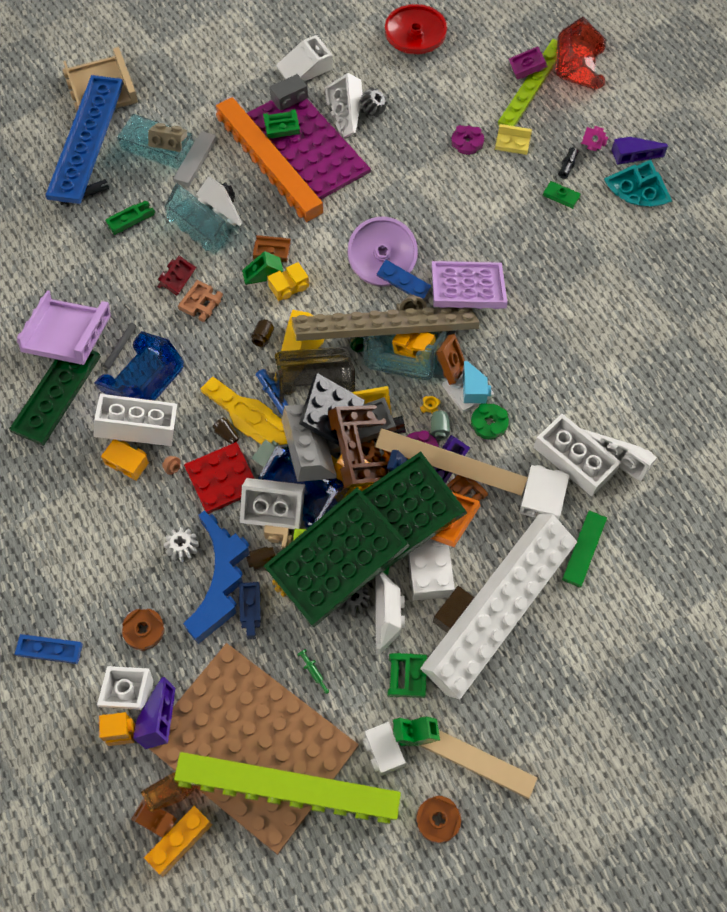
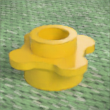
(427, 400)

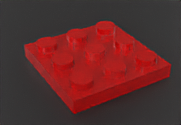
(219, 477)

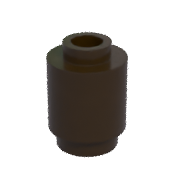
(262, 333)
(260, 557)

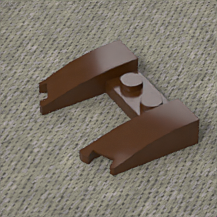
(346, 421)

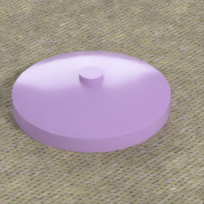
(381, 240)

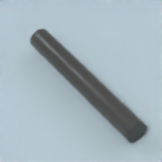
(119, 346)

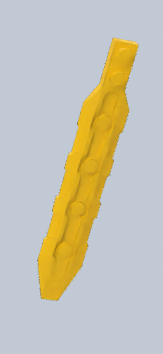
(249, 415)

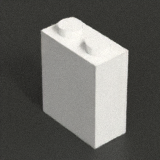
(544, 492)

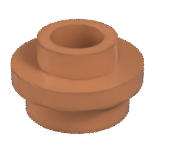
(171, 464)

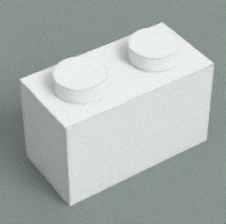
(384, 749)

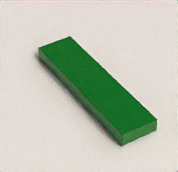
(584, 549)

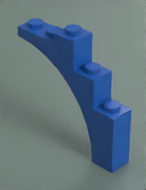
(216, 606)

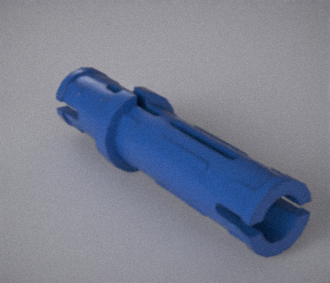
(263, 377)

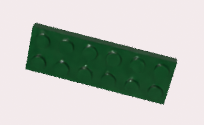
(52, 399)

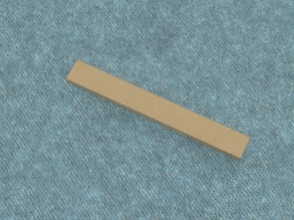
(453, 462)

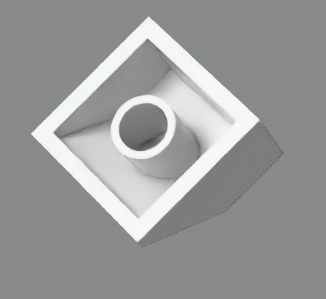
(125, 688)

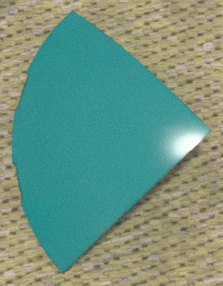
(639, 185)

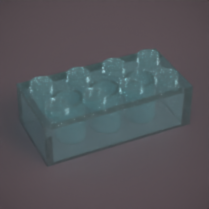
(134, 140)

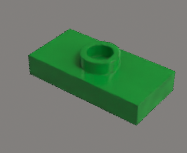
(561, 194)

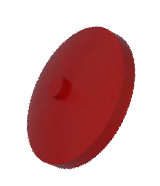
(415, 29)

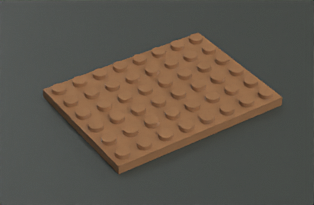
(253, 720)

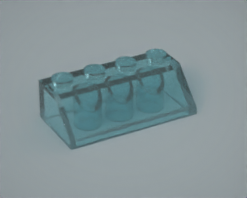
(196, 219)

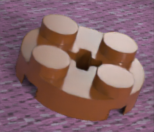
(144, 640)
(450, 814)

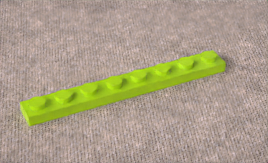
(529, 88)

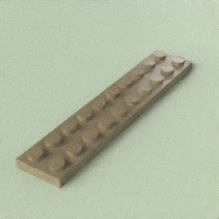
(383, 323)

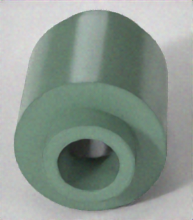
(440, 425)

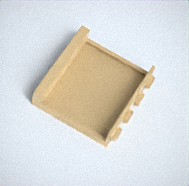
(108, 67)

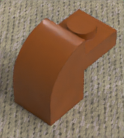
(158, 821)

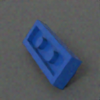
(403, 280)
(48, 649)

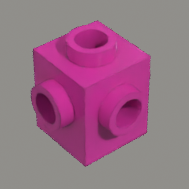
(588, 138)

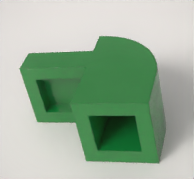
(416, 731)

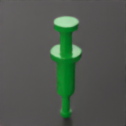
(313, 670)

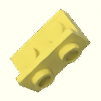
(513, 139)

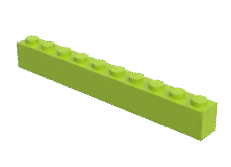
(287, 787)

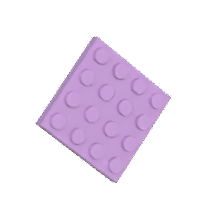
(468, 285)

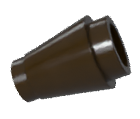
(225, 430)

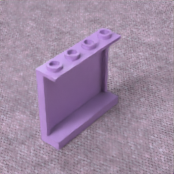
(63, 330)

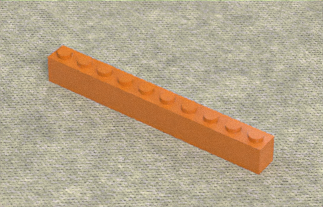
(269, 160)

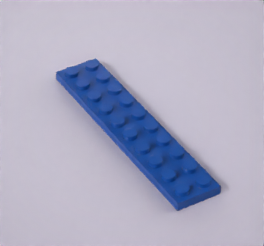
(84, 140)

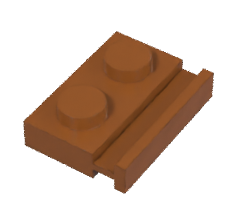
(274, 245)

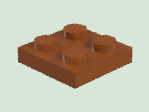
(451, 359)

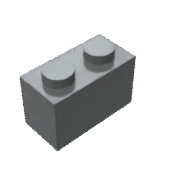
(288, 92)

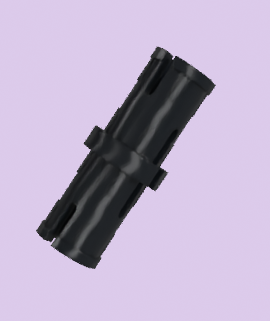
(566, 168)

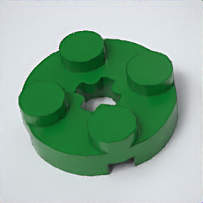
(487, 411)

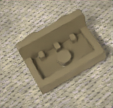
(166, 137)

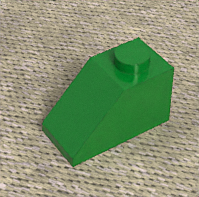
(261, 268)

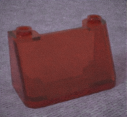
(576, 54)

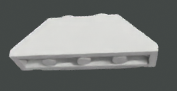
(388, 612)

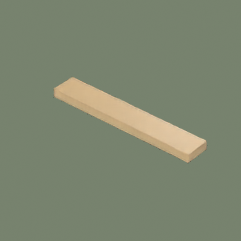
(483, 764)

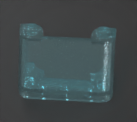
(380, 356)

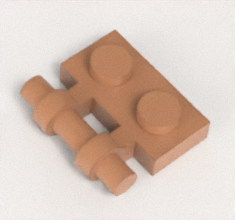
(195, 299)

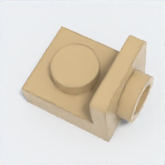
(276, 534)

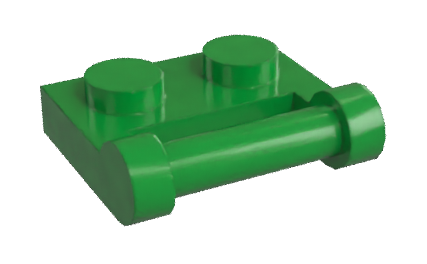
(281, 124)
(414, 677)

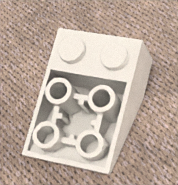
(307, 60)
(217, 196)

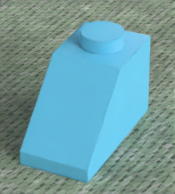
(474, 385)

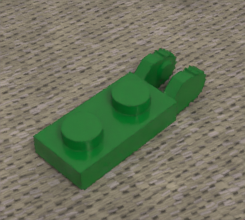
(129, 217)

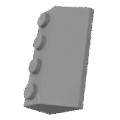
(307, 449)

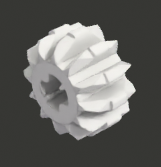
(187, 539)

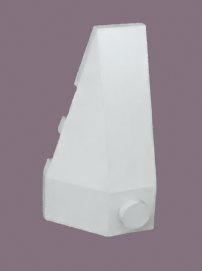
(344, 99)
(633, 458)

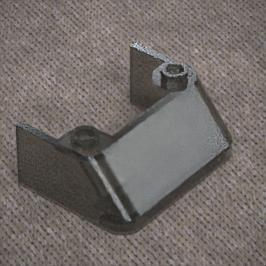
(299, 366)

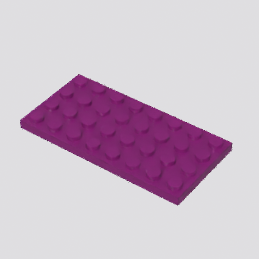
(317, 152)

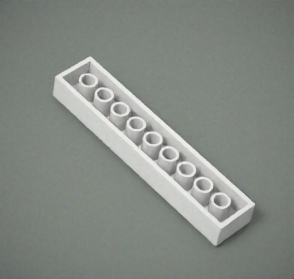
(498, 606)

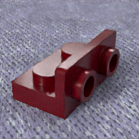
(177, 275)

